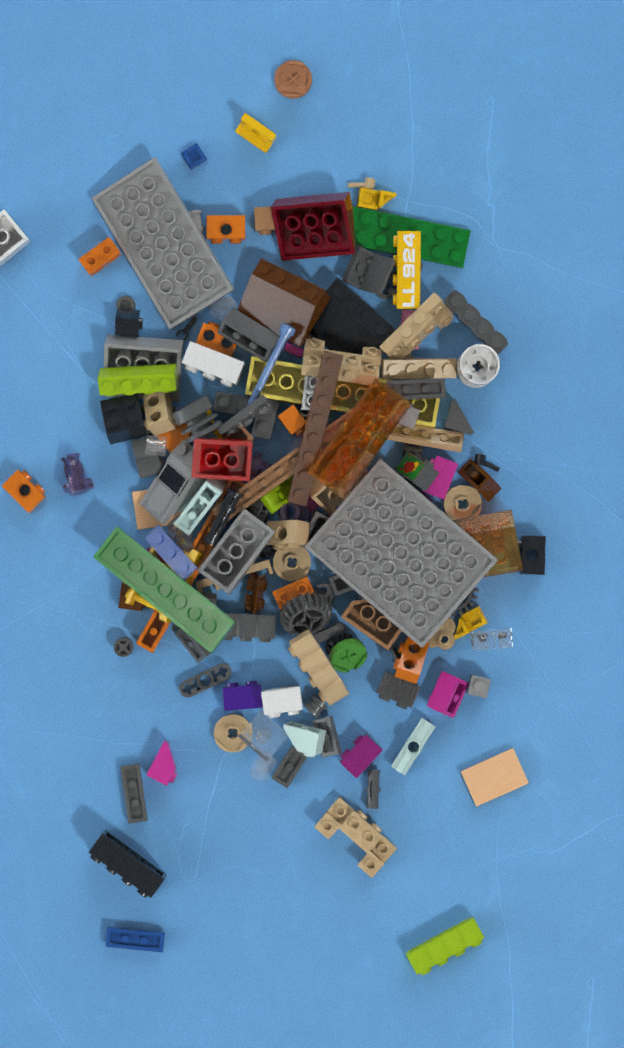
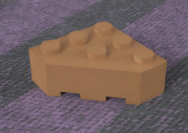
(371, 622)

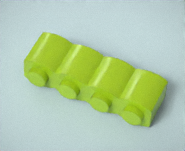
(444, 945)

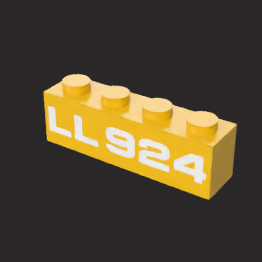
(408, 269)

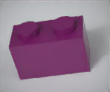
(360, 755)

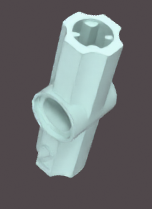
(406, 757)

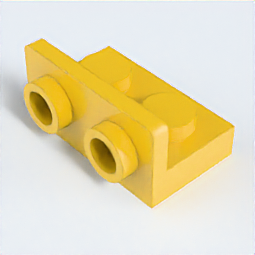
(256, 133)

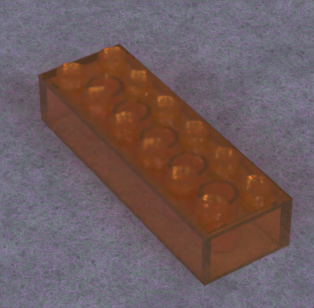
(359, 438)

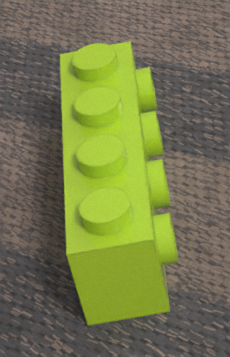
(138, 379)

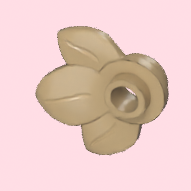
(446, 630)

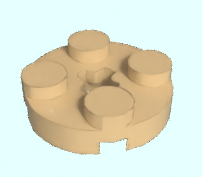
(460, 493)
(292, 573)
(221, 732)

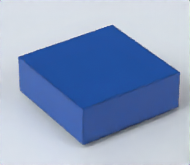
(194, 156)

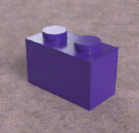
(242, 696)

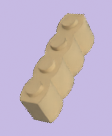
(318, 667)

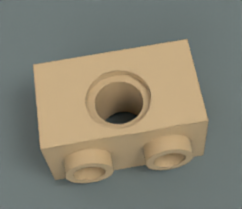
(288, 534)

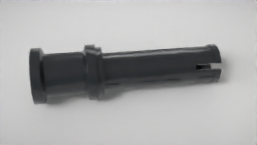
(227, 508)

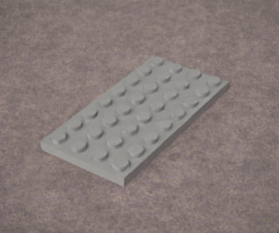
(162, 243)

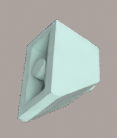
(305, 738)

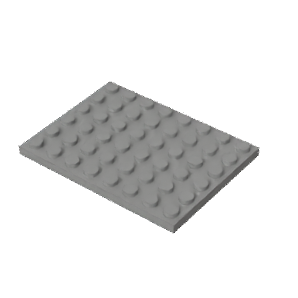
(401, 553)

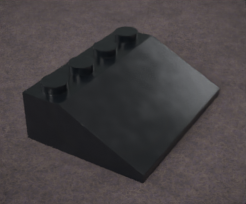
(349, 322)

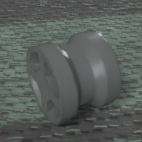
(126, 648)
(315, 706)

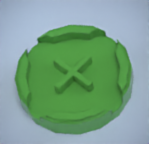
(348, 655)

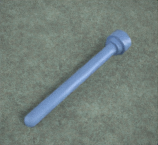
(286, 332)

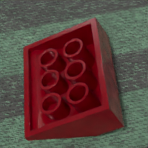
(314, 226)

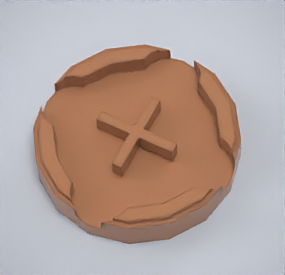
(293, 79)

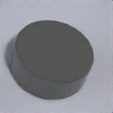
(125, 302)

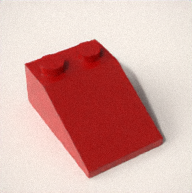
(222, 458)

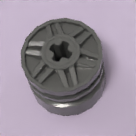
(197, 419)

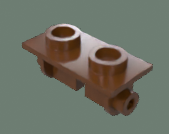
(255, 601)

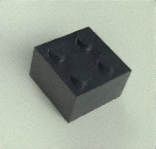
(123, 418)

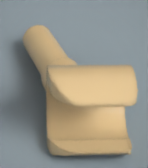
(368, 184)

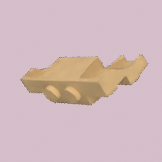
(417, 327)
(354, 367)
(359, 830)

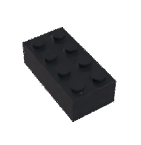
(127, 864)

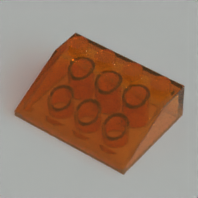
(498, 536)

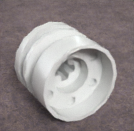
(487, 361)

